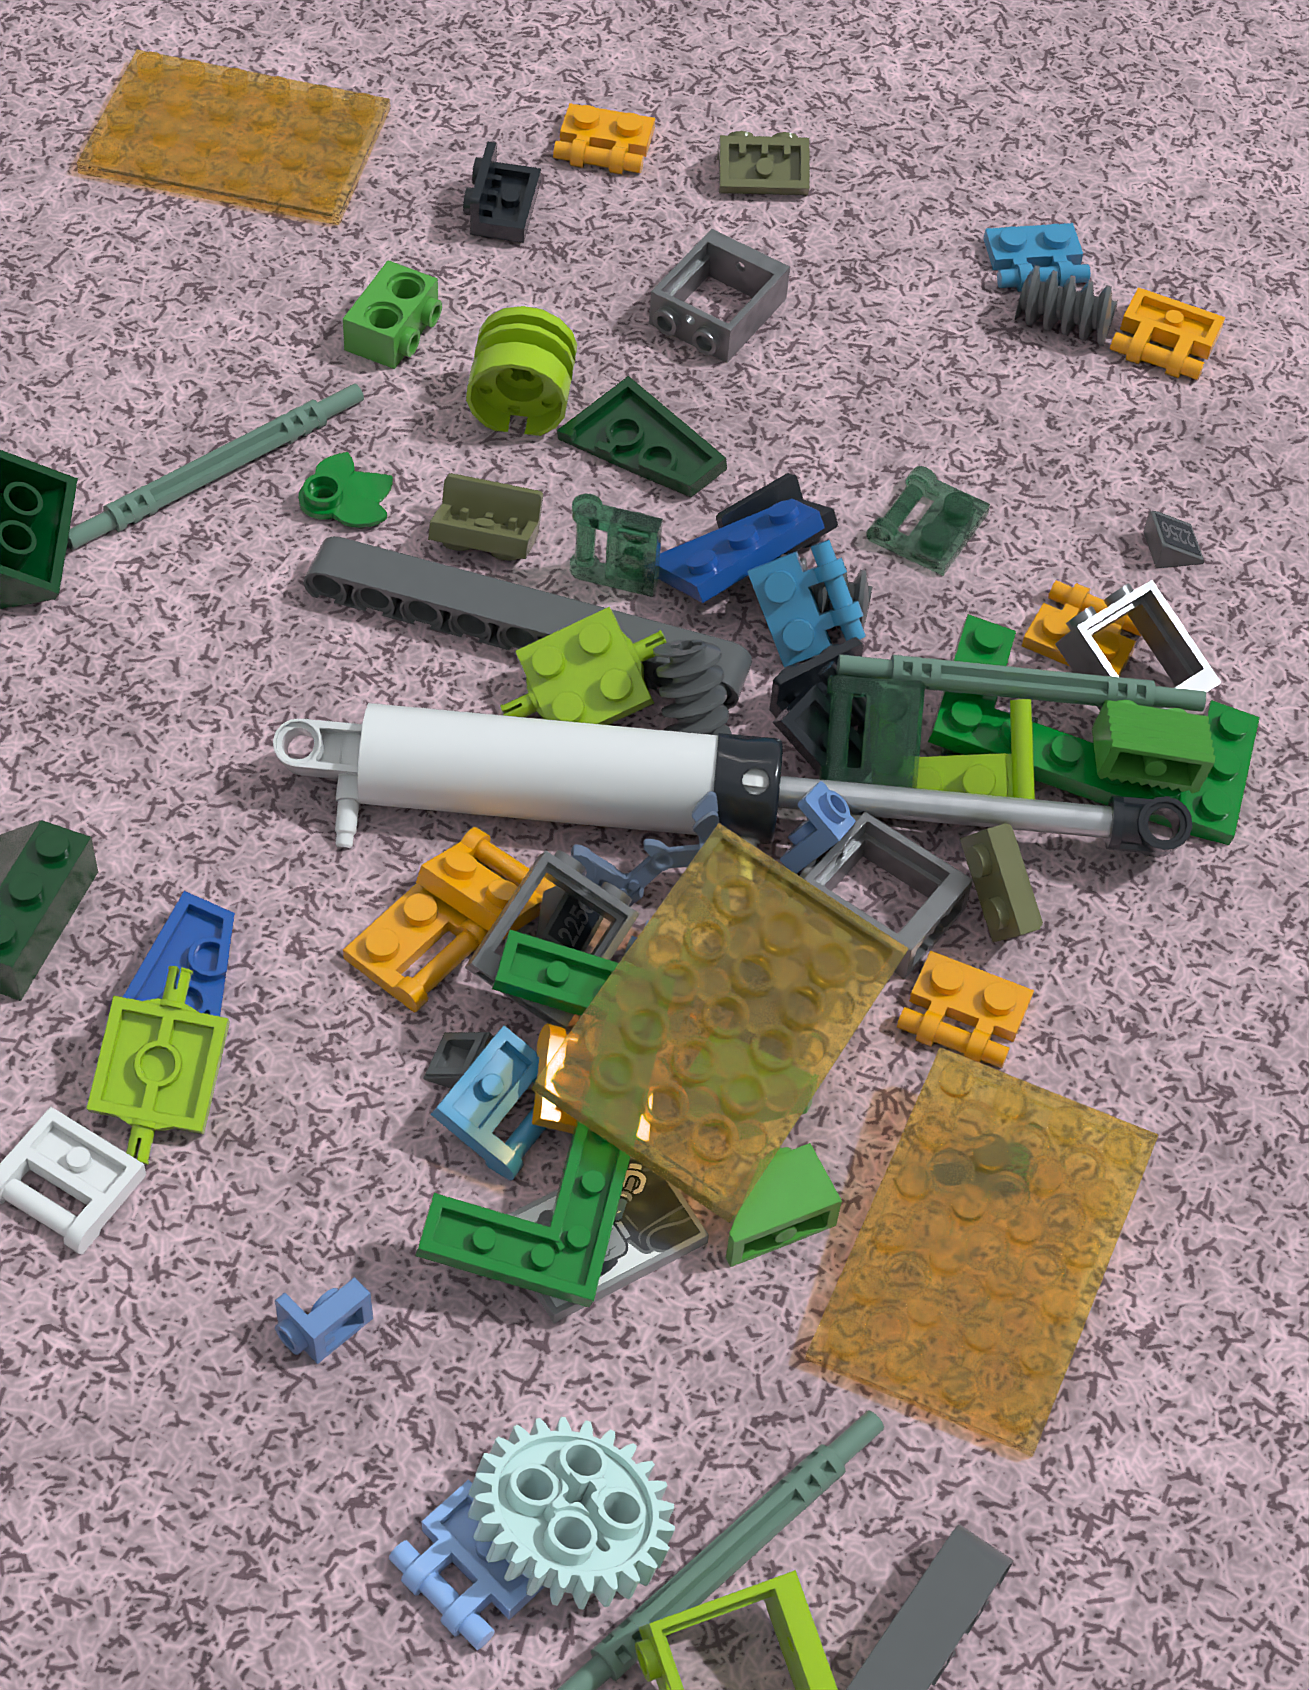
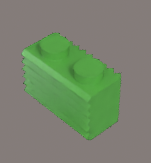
(1152, 746)

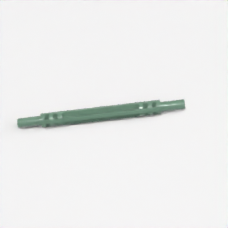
(168, 488)
(1021, 682)
(728, 1551)

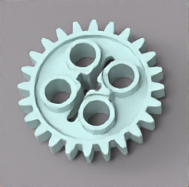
(571, 1512)

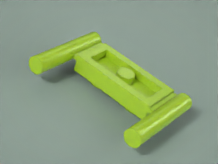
(988, 773)

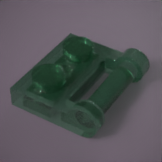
(942, 529)
(630, 549)
(890, 731)

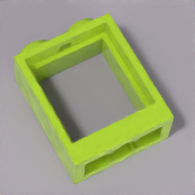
(789, 1618)

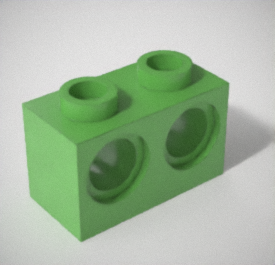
(392, 315)

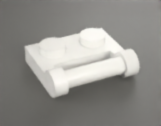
(75, 1163)

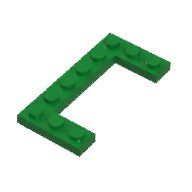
(975, 727)
(571, 1251)

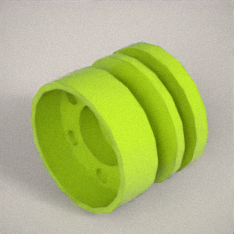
(522, 370)

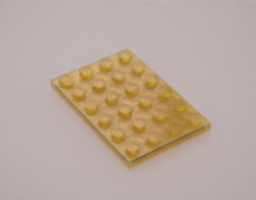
(235, 137)
(721, 1022)
(983, 1251)

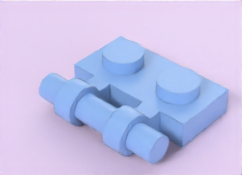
(454, 1542)

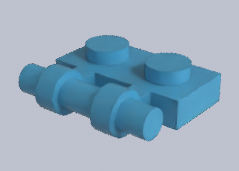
(1020, 248)
(791, 607)

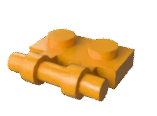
(604, 138)
(1171, 324)
(1051, 626)
(969, 997)

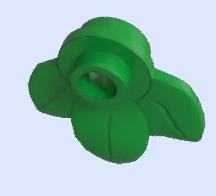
(349, 494)

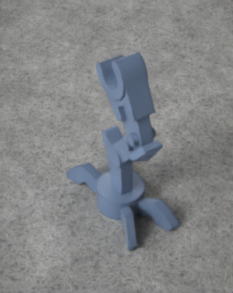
(660, 856)

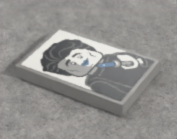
(648, 1232)

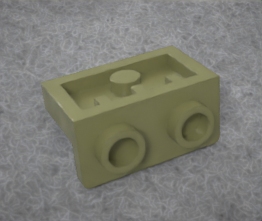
(764, 164)

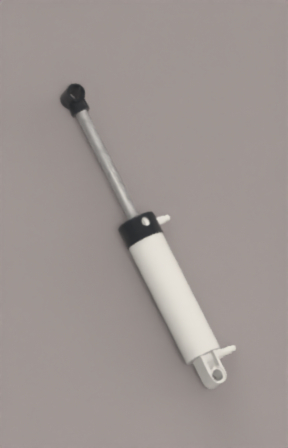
(643, 779)

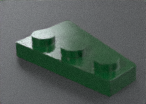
(645, 439)

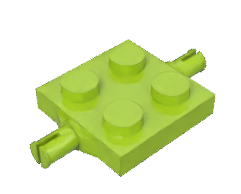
(585, 673)
(158, 1064)

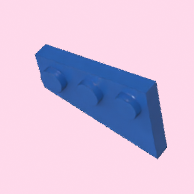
(725, 555)
(195, 939)

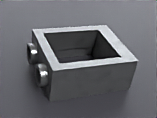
(719, 258)
(1156, 625)
(915, 866)
(566, 874)

